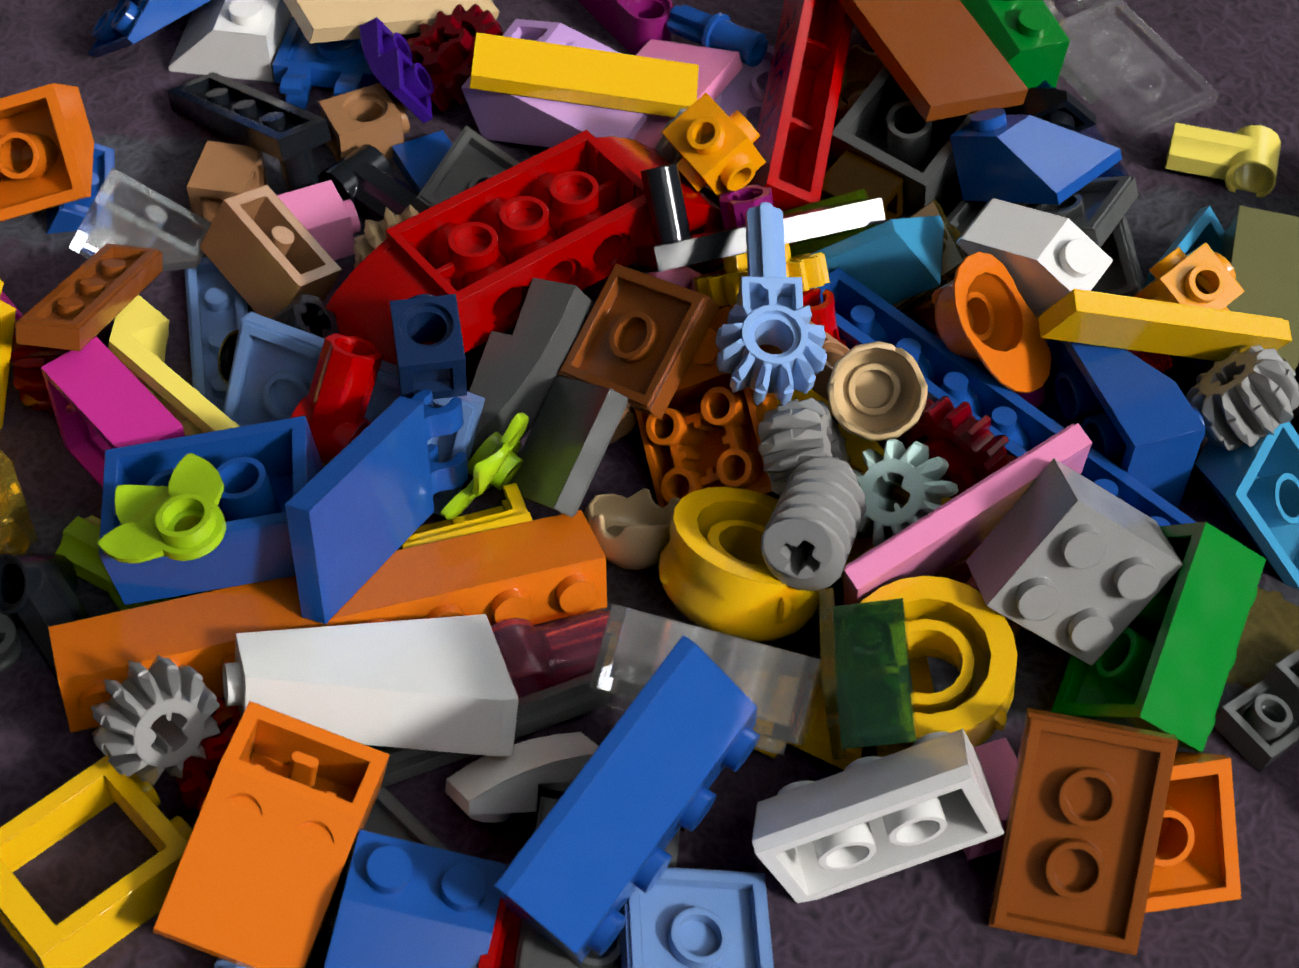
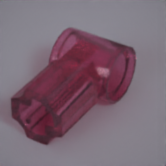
(550, 652)

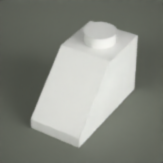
(1039, 250)

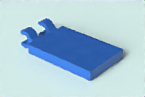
(321, 64)
(370, 501)

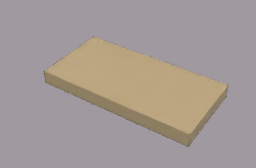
(341, 18)

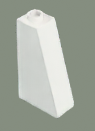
(384, 682)

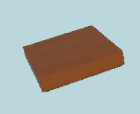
(640, 338)

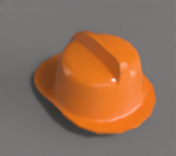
(989, 321)

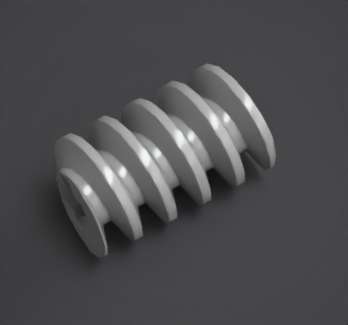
(814, 524)

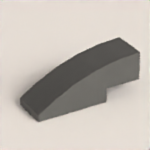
(522, 366)

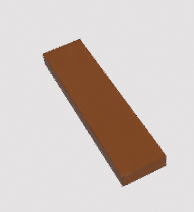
(89, 297)

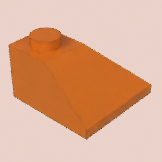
(1197, 836)

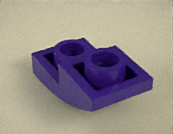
(393, 67)

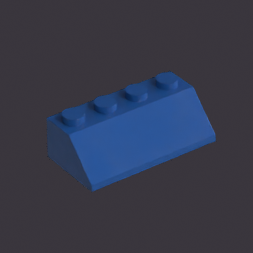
(630, 803)

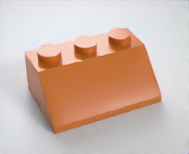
(44, 150)

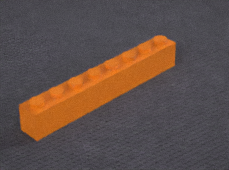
(509, 572)

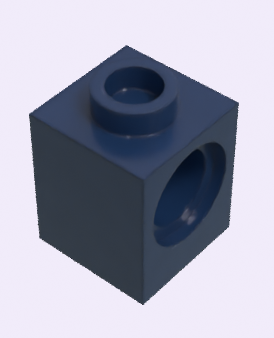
(432, 366)

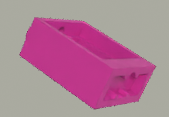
(103, 406)

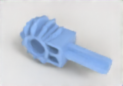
(770, 313)

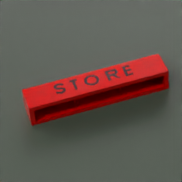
(802, 100)

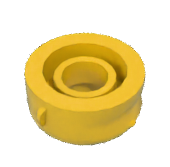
(718, 569)
(956, 625)

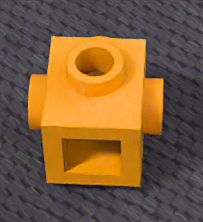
(714, 147)
(1193, 279)

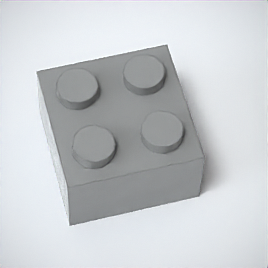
(1073, 563)

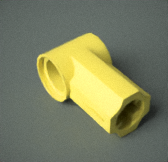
(1243, 158)

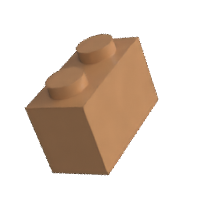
(267, 252)

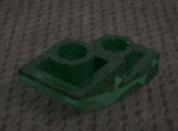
(873, 674)

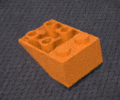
(706, 430)
(271, 841)

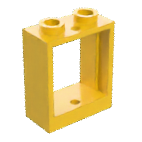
(115, 910)

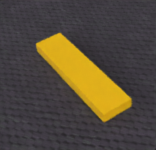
(582, 75)
(1159, 326)

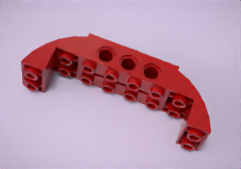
(546, 218)

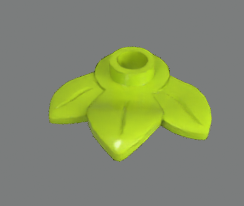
(491, 464)
(170, 519)

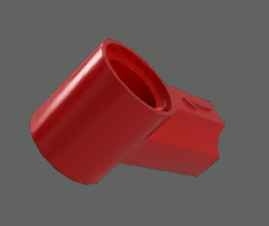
(340, 393)

